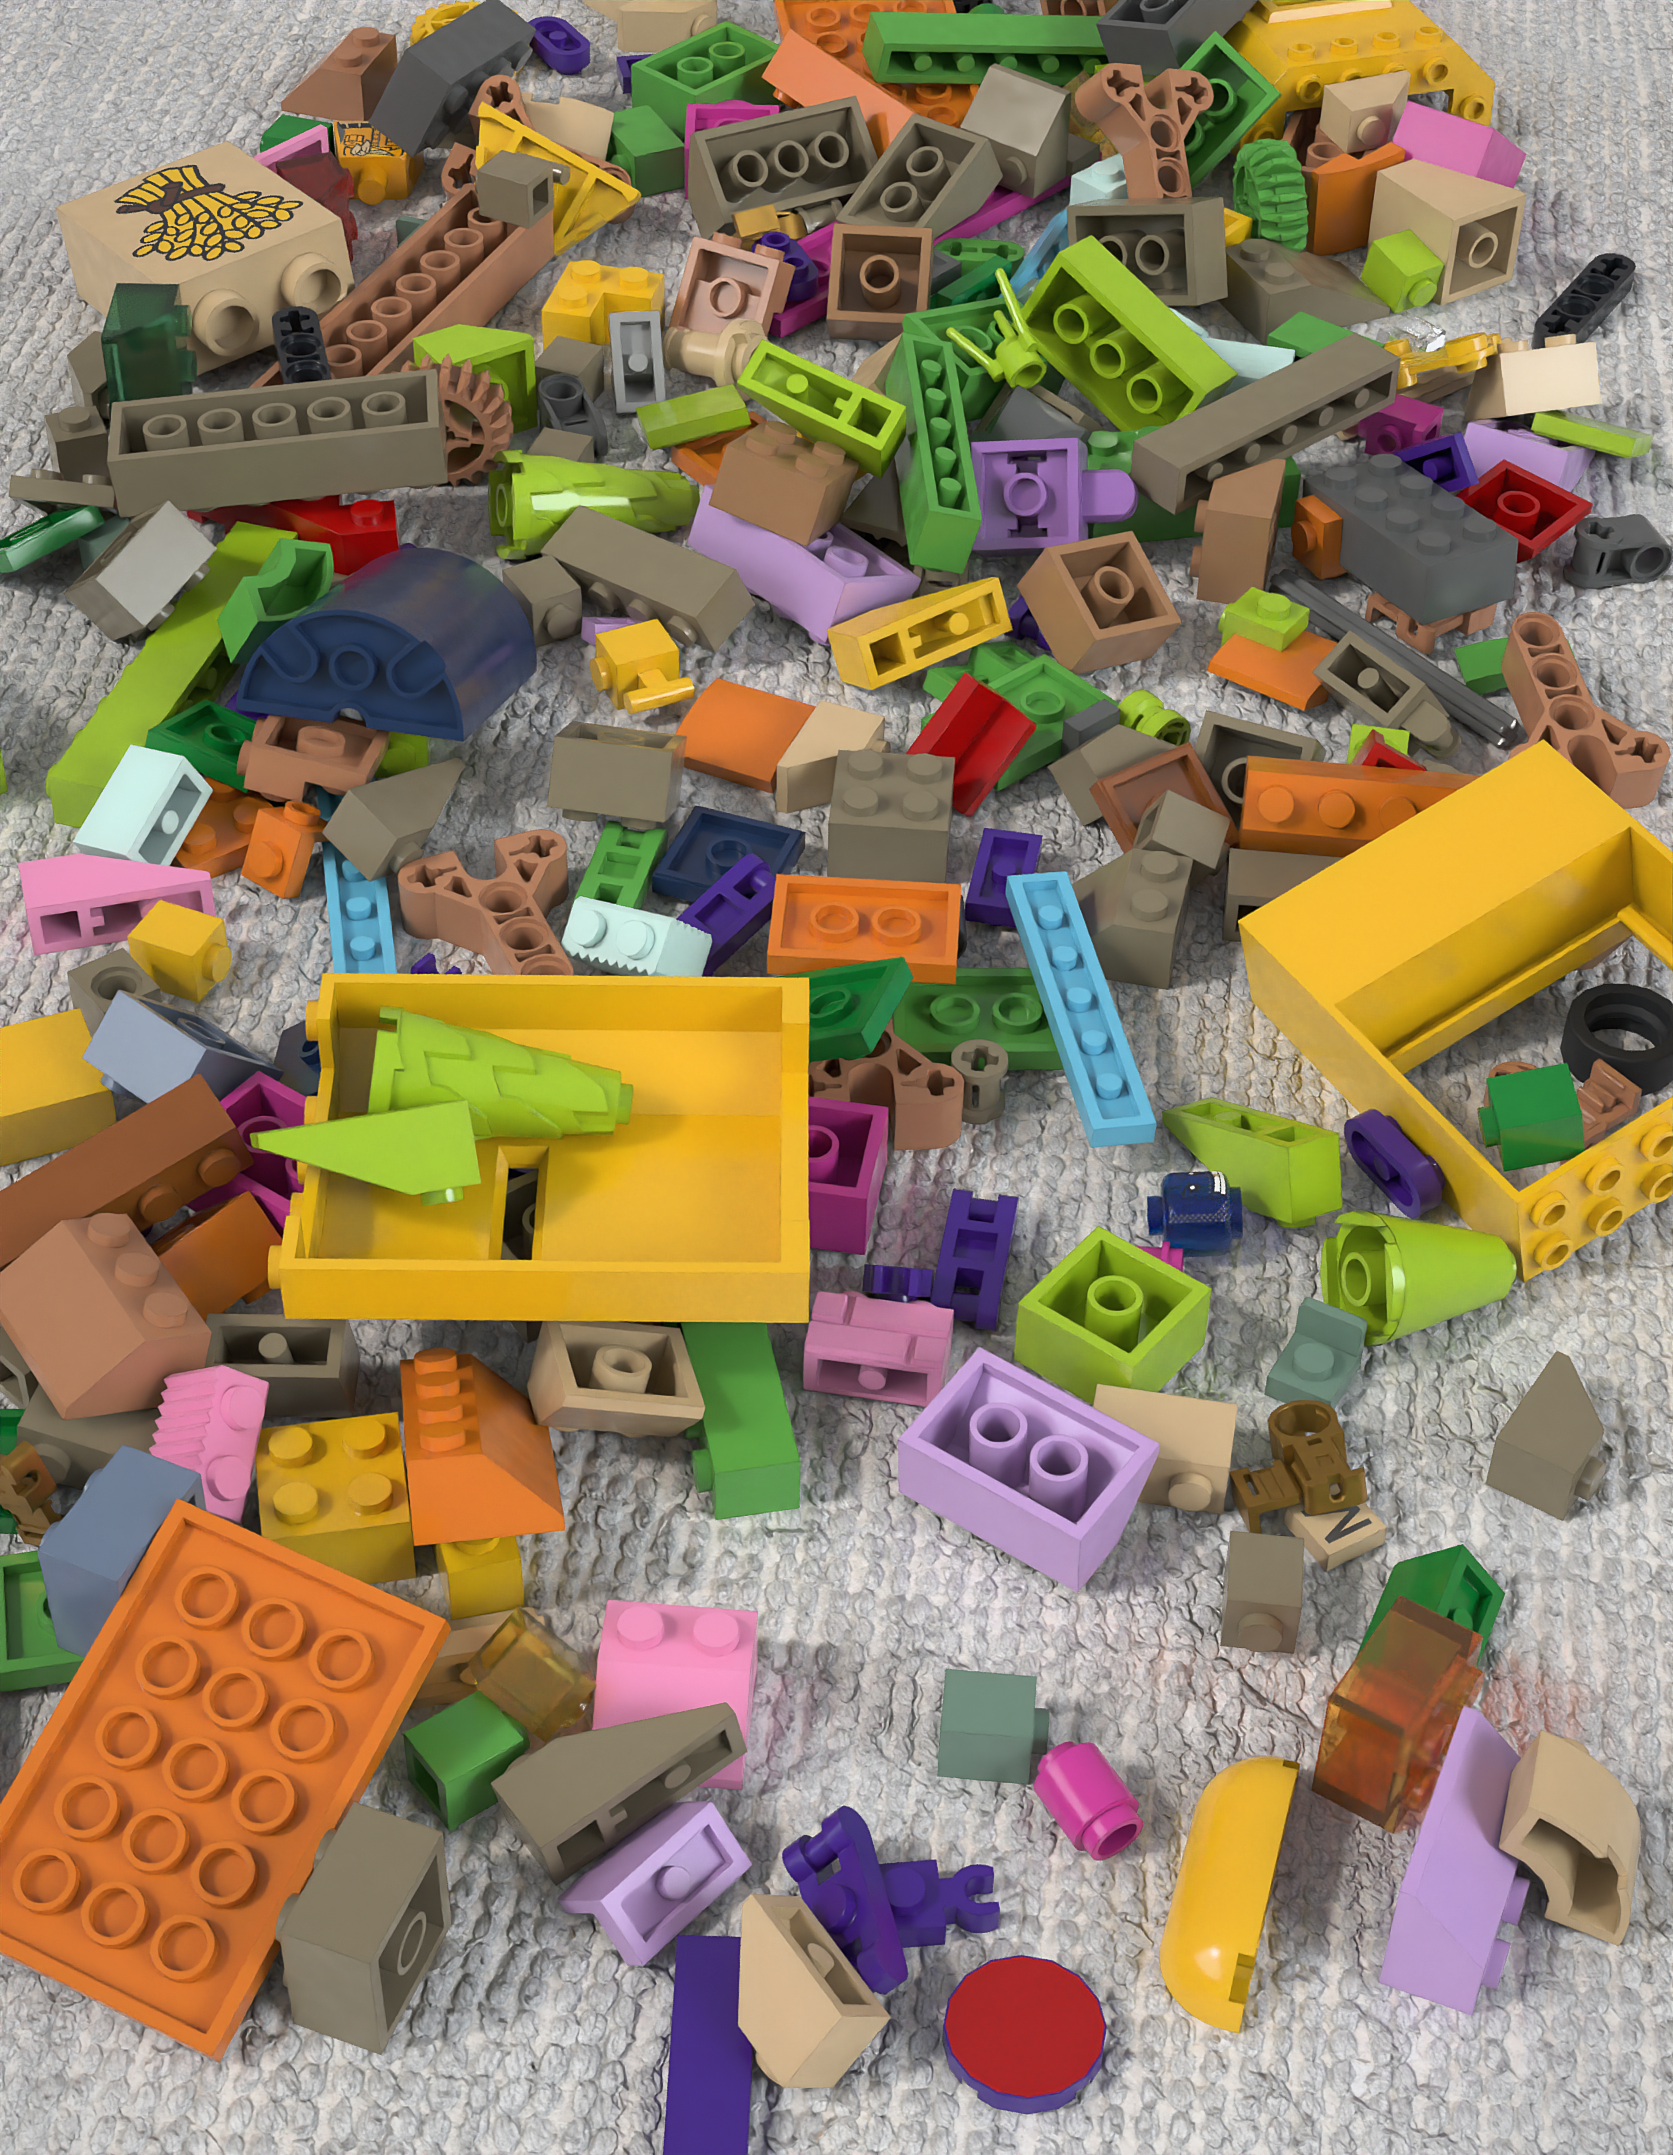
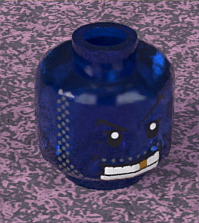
(1196, 1213)

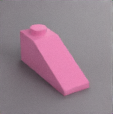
(101, 899)

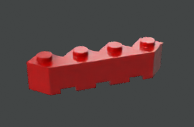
(354, 530)

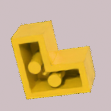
(592, 291)

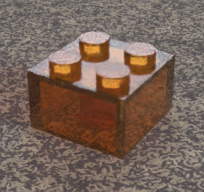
(1397, 1714)

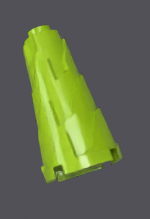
(540, 493)
(507, 1084)

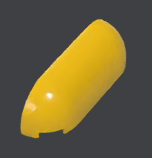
(1226, 1888)

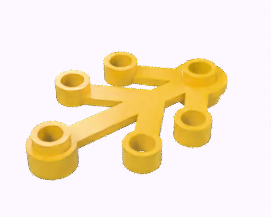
(1464, 352)

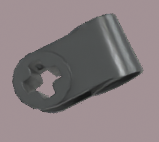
(568, 408)
(1619, 550)

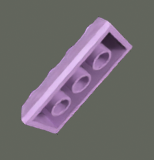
(811, 584)

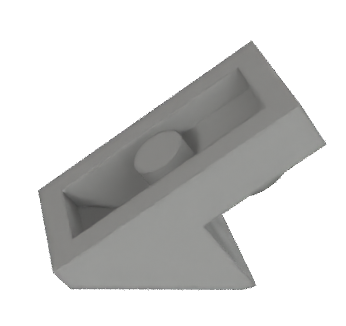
(636, 360)

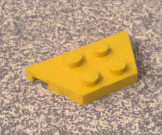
(581, 204)

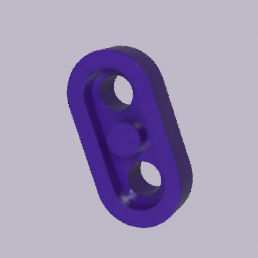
(560, 45)
(805, 277)
(1393, 1163)

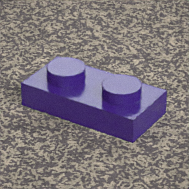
(999, 856)

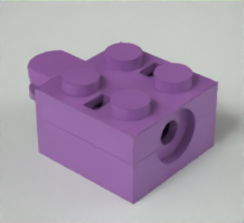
(1043, 500)

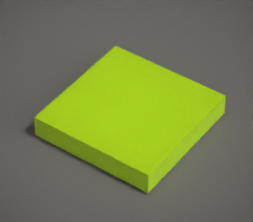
(692, 417)
(1591, 433)

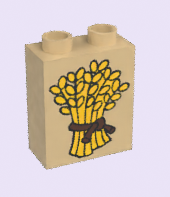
(222, 232)

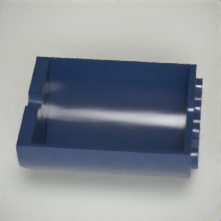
(406, 642)

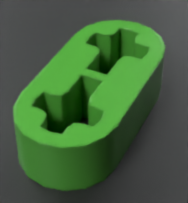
(977, 251)

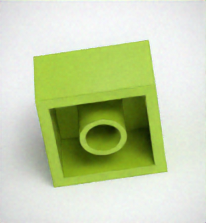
(1111, 1319)

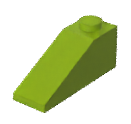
(826, 406)
(402, 1150)
(1277, 1162)

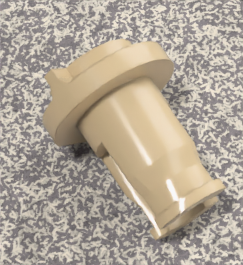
(711, 354)

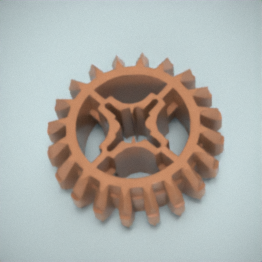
(474, 418)

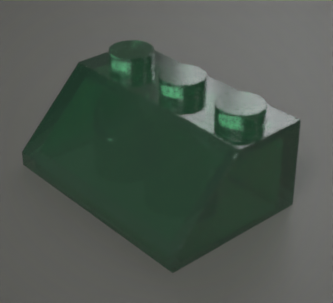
(147, 343)

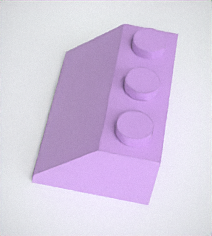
(1026, 1468)
(1459, 1878)

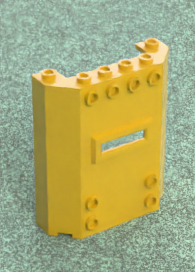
(1329, 42)
(662, 1222)

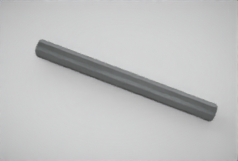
(1455, 697)

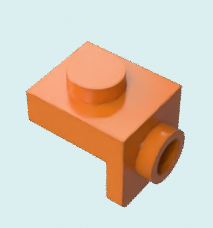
(1317, 537)
(283, 847)

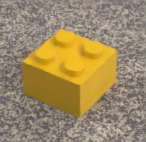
(338, 1495)

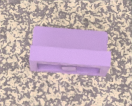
(659, 1879)

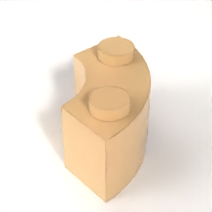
(572, 123)
(1576, 1834)

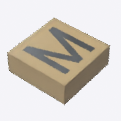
(1337, 1534)

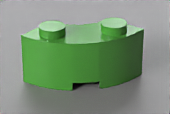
(286, 585)

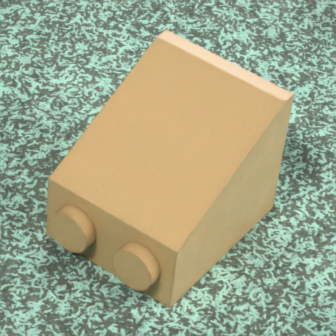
(1458, 217)

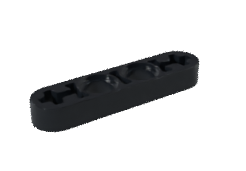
(1587, 300)
(300, 354)

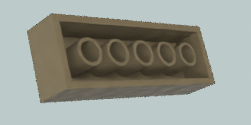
(278, 443)

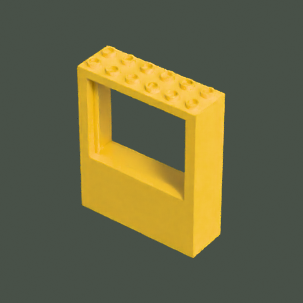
(1447, 933)

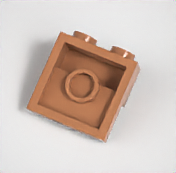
(730, 284)
(296, 752)

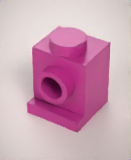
(1400, 425)

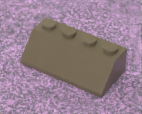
(778, 160)

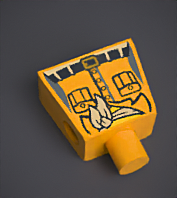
(375, 163)

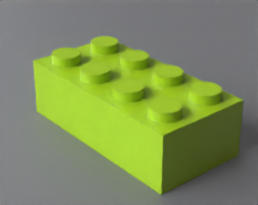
(1121, 341)

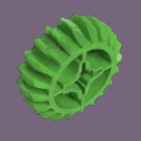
(1272, 192)

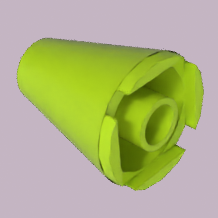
(1411, 1272)

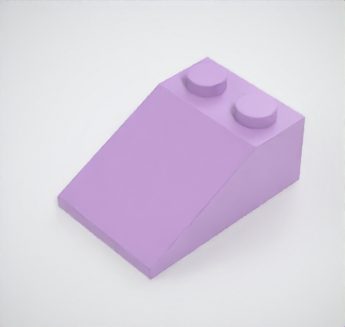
(1549, 458)

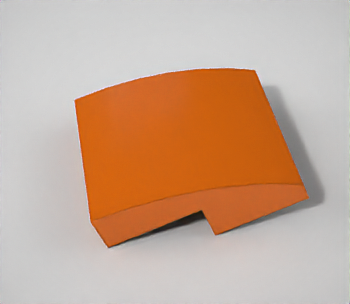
(1344, 199)
(1275, 673)
(741, 733)

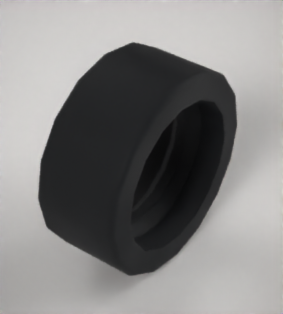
(1627, 1009)

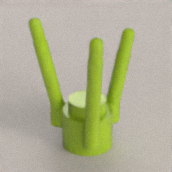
(1016, 355)

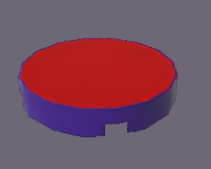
(1024, 2034)

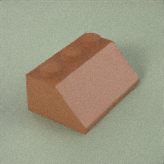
(100, 1317)

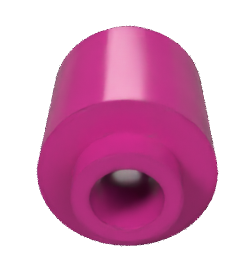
(1088, 1799)

